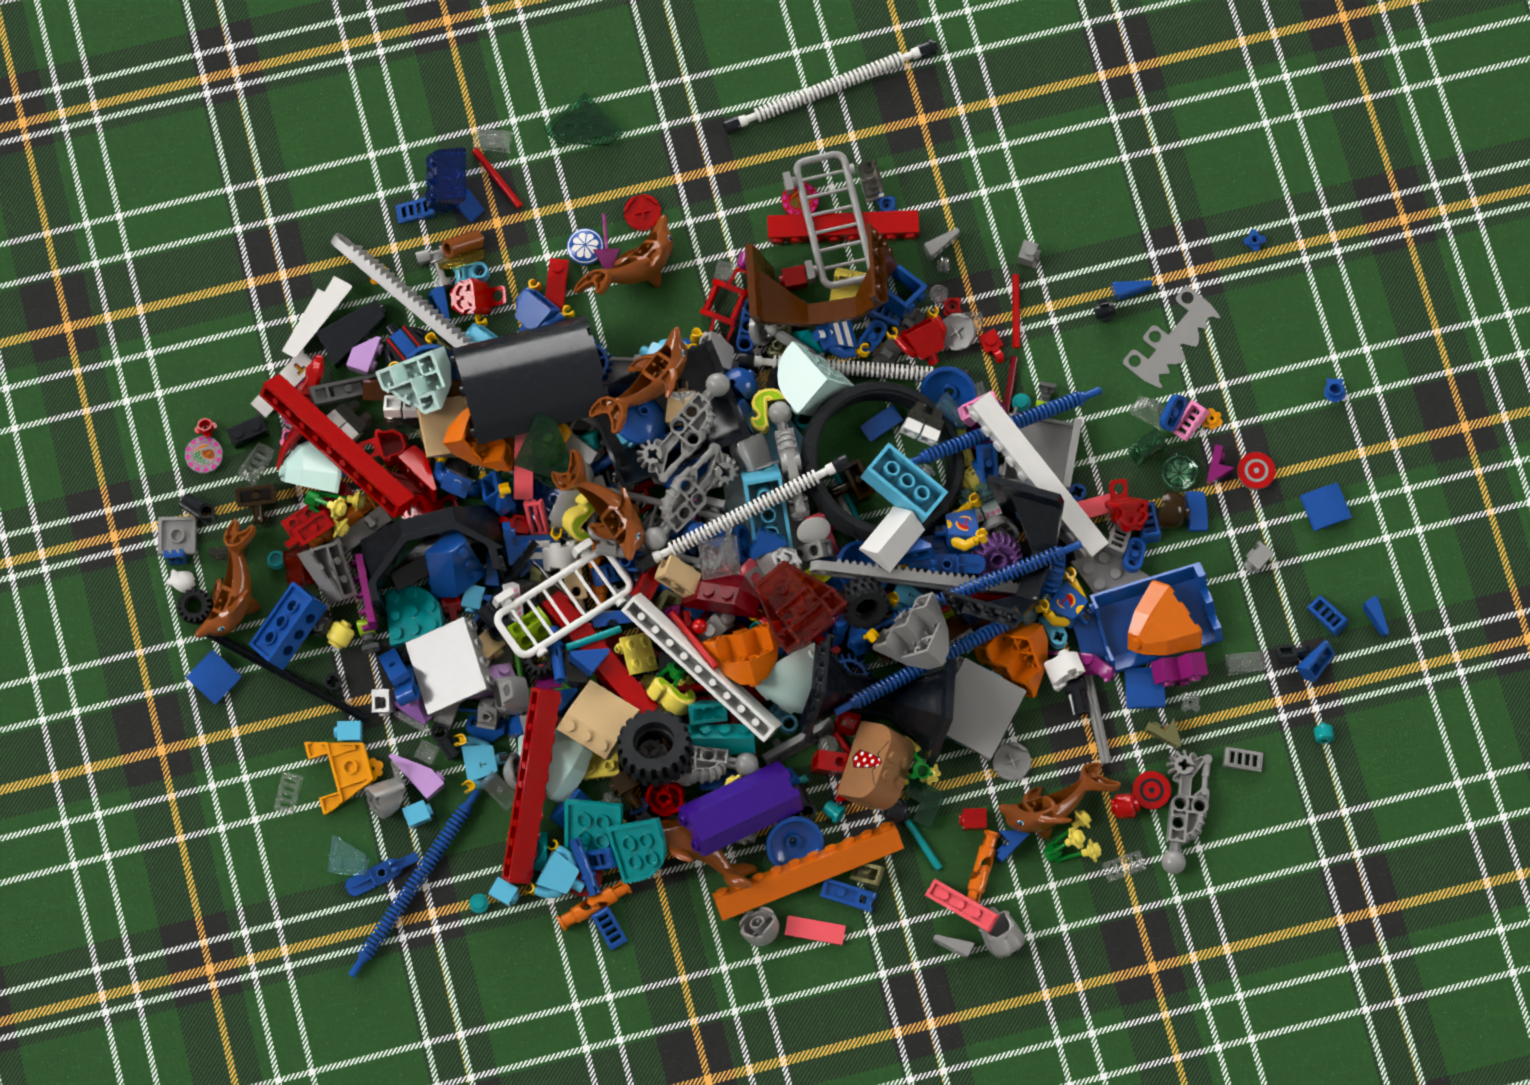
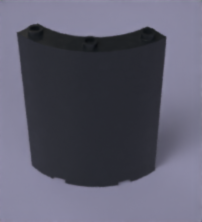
(529, 373)
(728, 426)

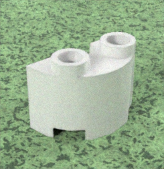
(558, 556)
(1063, 668)

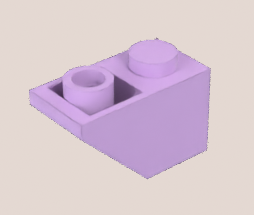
(363, 356)

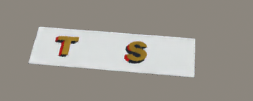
(293, 372)

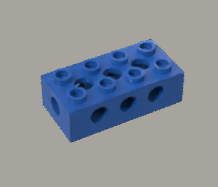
(287, 625)

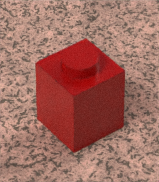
(793, 278)
(973, 819)

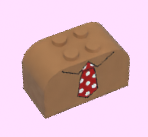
(876, 767)

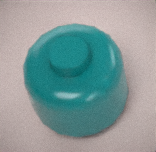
(1323, 733)

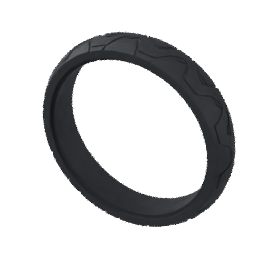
(885, 392)

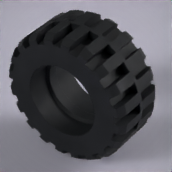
(649, 726)

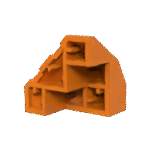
(492, 455)
(1162, 624)
(745, 654)
(1017, 656)

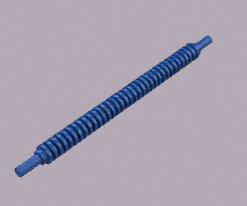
(1021, 420)
(996, 578)
(970, 641)
(364, 956)

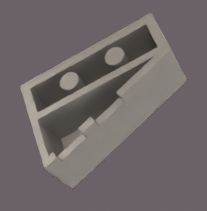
(330, 571)

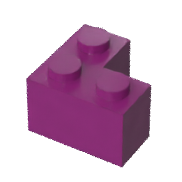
(1179, 669)

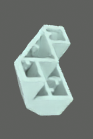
(419, 380)
(310, 469)
(567, 766)

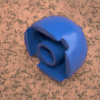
(743, 383)

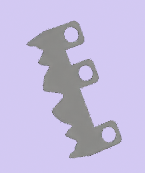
(1168, 348)

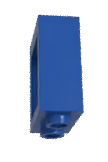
(895, 303)

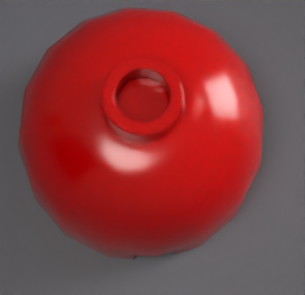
(665, 799)

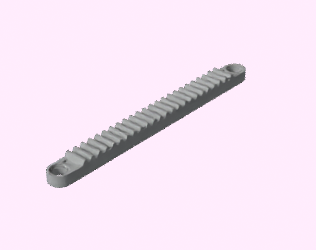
(401, 291)
(904, 576)

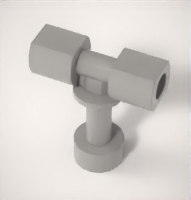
(433, 257)

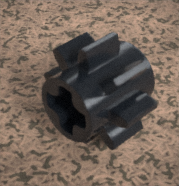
(1104, 310)

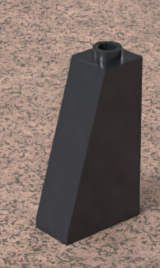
(351, 331)

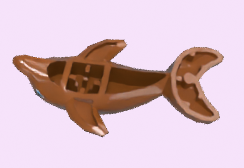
(636, 264)
(657, 377)
(617, 514)
(233, 596)
(1042, 813)
(679, 846)

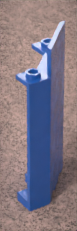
(1115, 607)

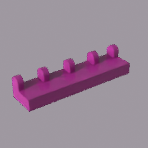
(363, 578)

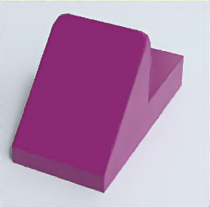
(1216, 470)

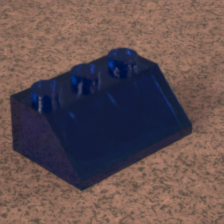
(446, 179)

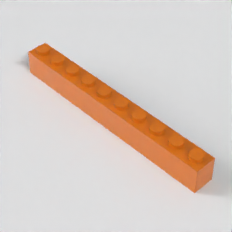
(809, 870)

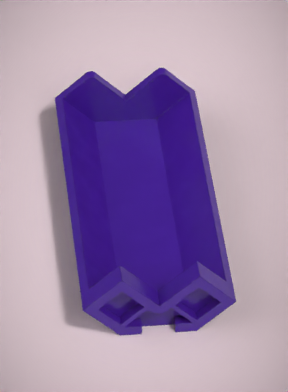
(740, 808)

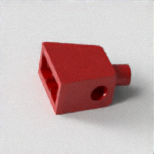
(824, 762)

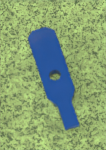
(959, 563)
(393, 867)

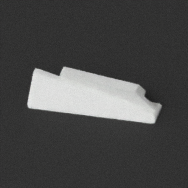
(316, 314)

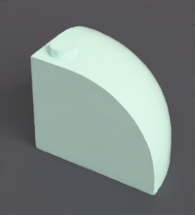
(807, 379)
(790, 681)

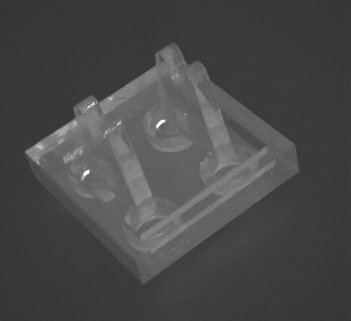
(719, 557)

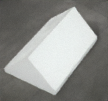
(893, 538)

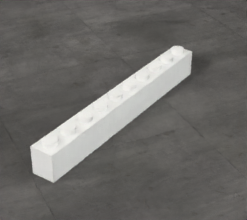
(1034, 471)
(724, 689)

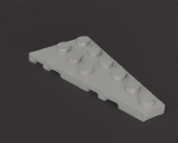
(1102, 570)

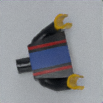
(403, 341)

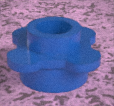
(887, 200)
(1255, 246)

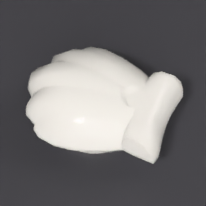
(181, 580)

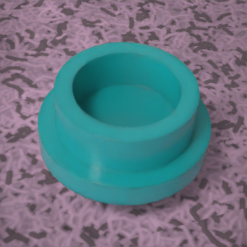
(1022, 402)
(275, 560)
(479, 903)

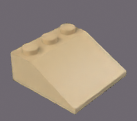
(435, 425)
(597, 719)

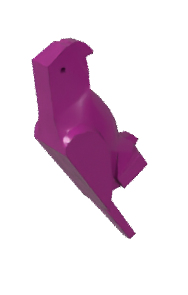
(1094, 665)

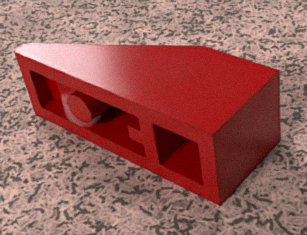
(557, 282)
(417, 469)

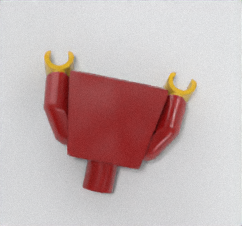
(923, 338)

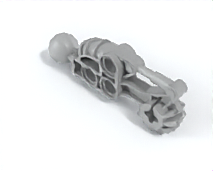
(699, 426)
(789, 457)
(680, 498)
(706, 763)
(1191, 819)

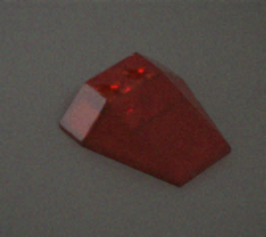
(797, 606)

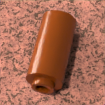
(462, 243)

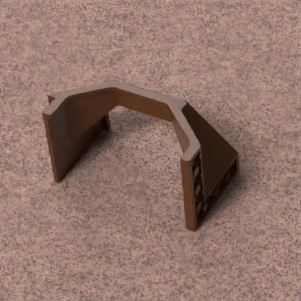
(776, 305)

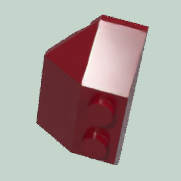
(725, 595)

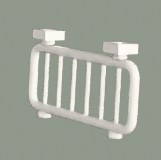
(505, 600)

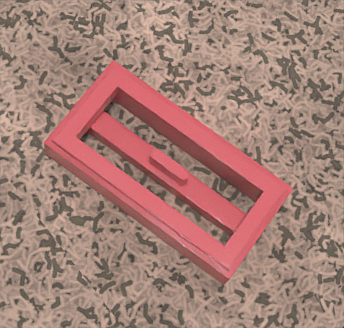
(537, 504)

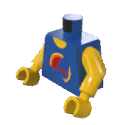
(962, 527)
(1067, 604)

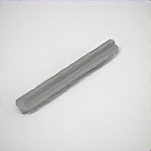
(1096, 719)

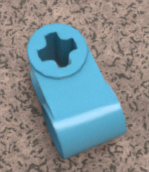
(469, 271)
(1052, 631)
(784, 716)

